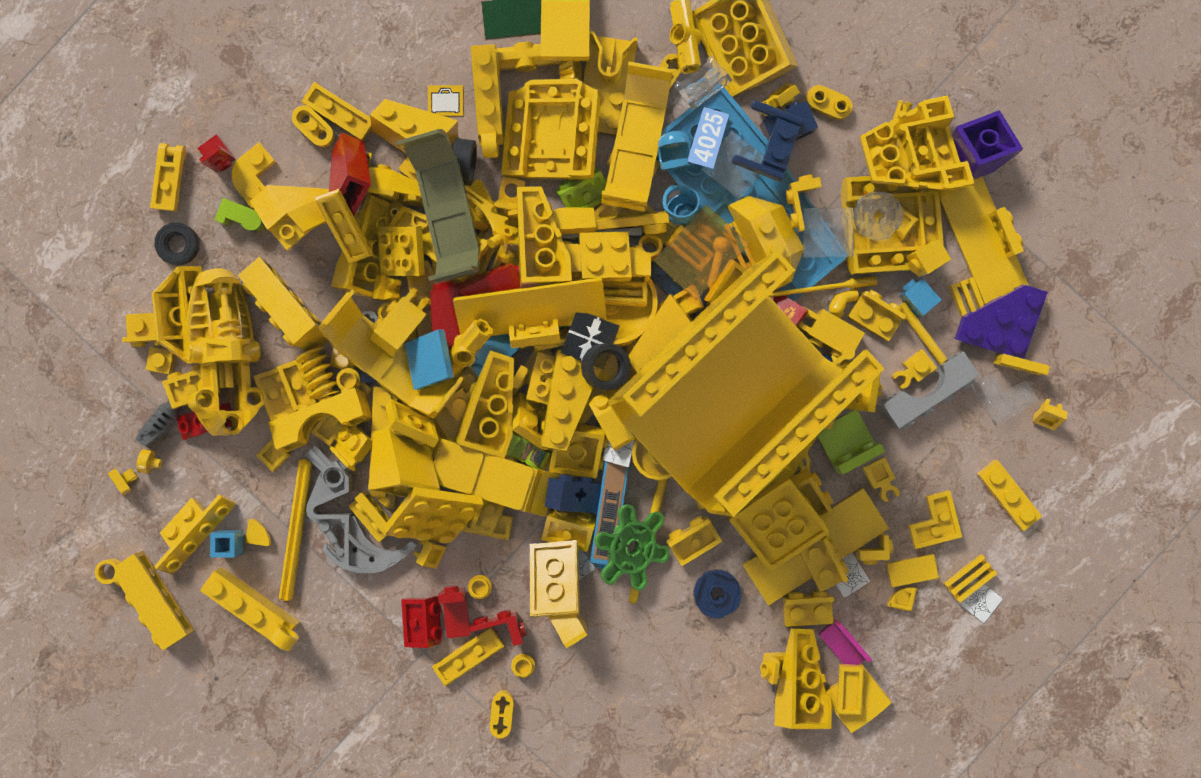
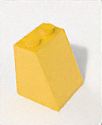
(400, 464)

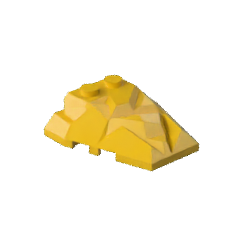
(917, 149)

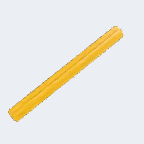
(295, 530)

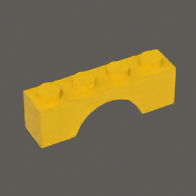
(293, 429)

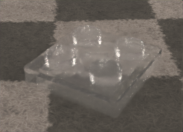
(728, 175)
(828, 232)

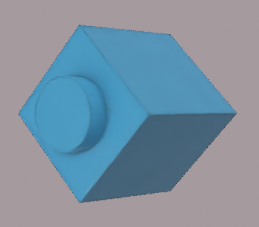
(919, 297)
(226, 543)

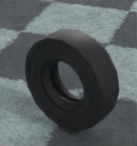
(162, 243)

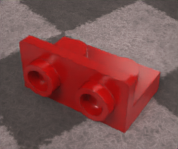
(421, 622)

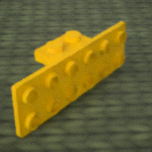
(985, 239)
(532, 313)

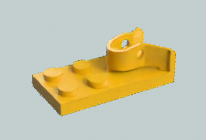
(608, 74)

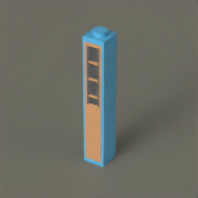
(610, 500)

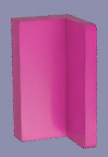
(843, 644)

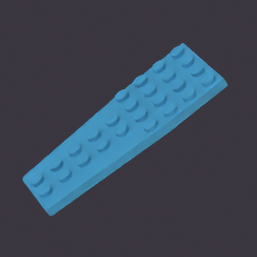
(717, 198)

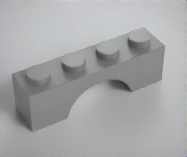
(952, 375)

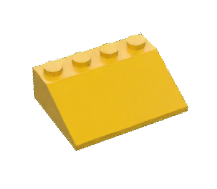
(744, 42)

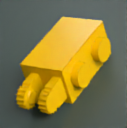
(399, 324)
(831, 332)

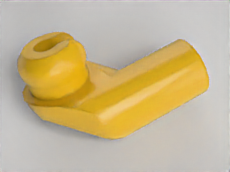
(840, 300)

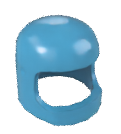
(674, 150)
(680, 207)

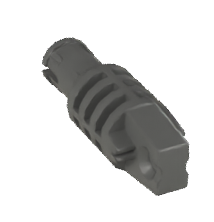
(157, 424)

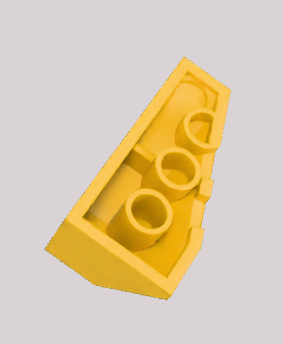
(541, 247)
(362, 273)
(489, 412)
(801, 691)

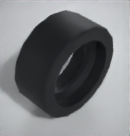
(466, 154)
(623, 366)

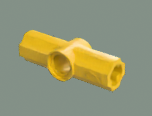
(685, 36)
(522, 57)
(468, 344)

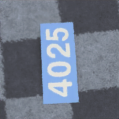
(708, 137)

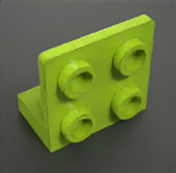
(849, 443)

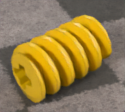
(317, 374)

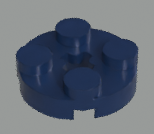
(723, 605)

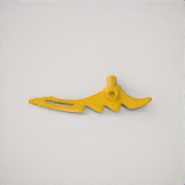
(502, 233)

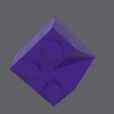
(986, 143)

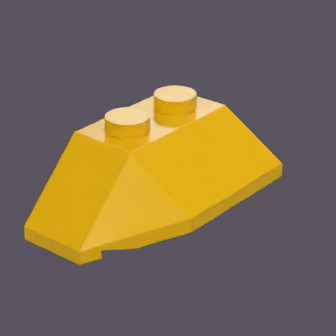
(767, 230)
(171, 307)

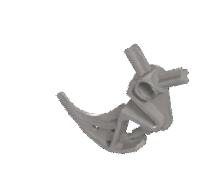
(326, 490)

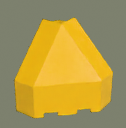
(289, 212)

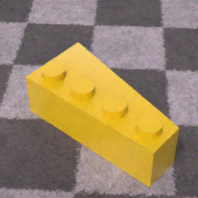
(282, 305)

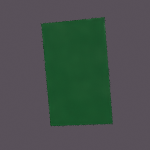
(511, 17)

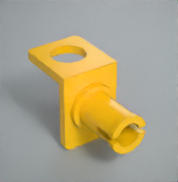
(505, 202)

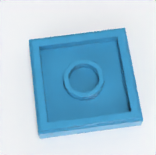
(429, 360)

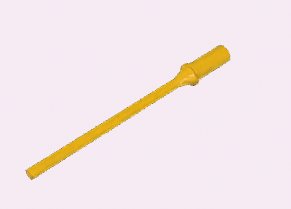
(852, 283)

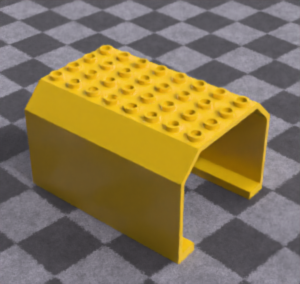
(737, 393)

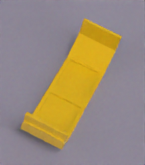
(637, 136)
(350, 335)
(491, 477)

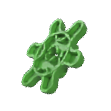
(645, 549)

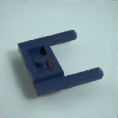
(779, 144)

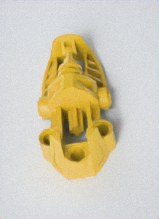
(217, 348)

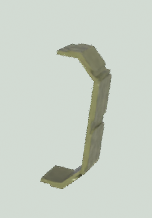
(444, 204)

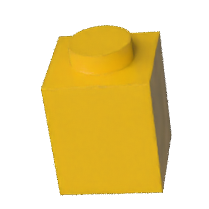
(928, 258)

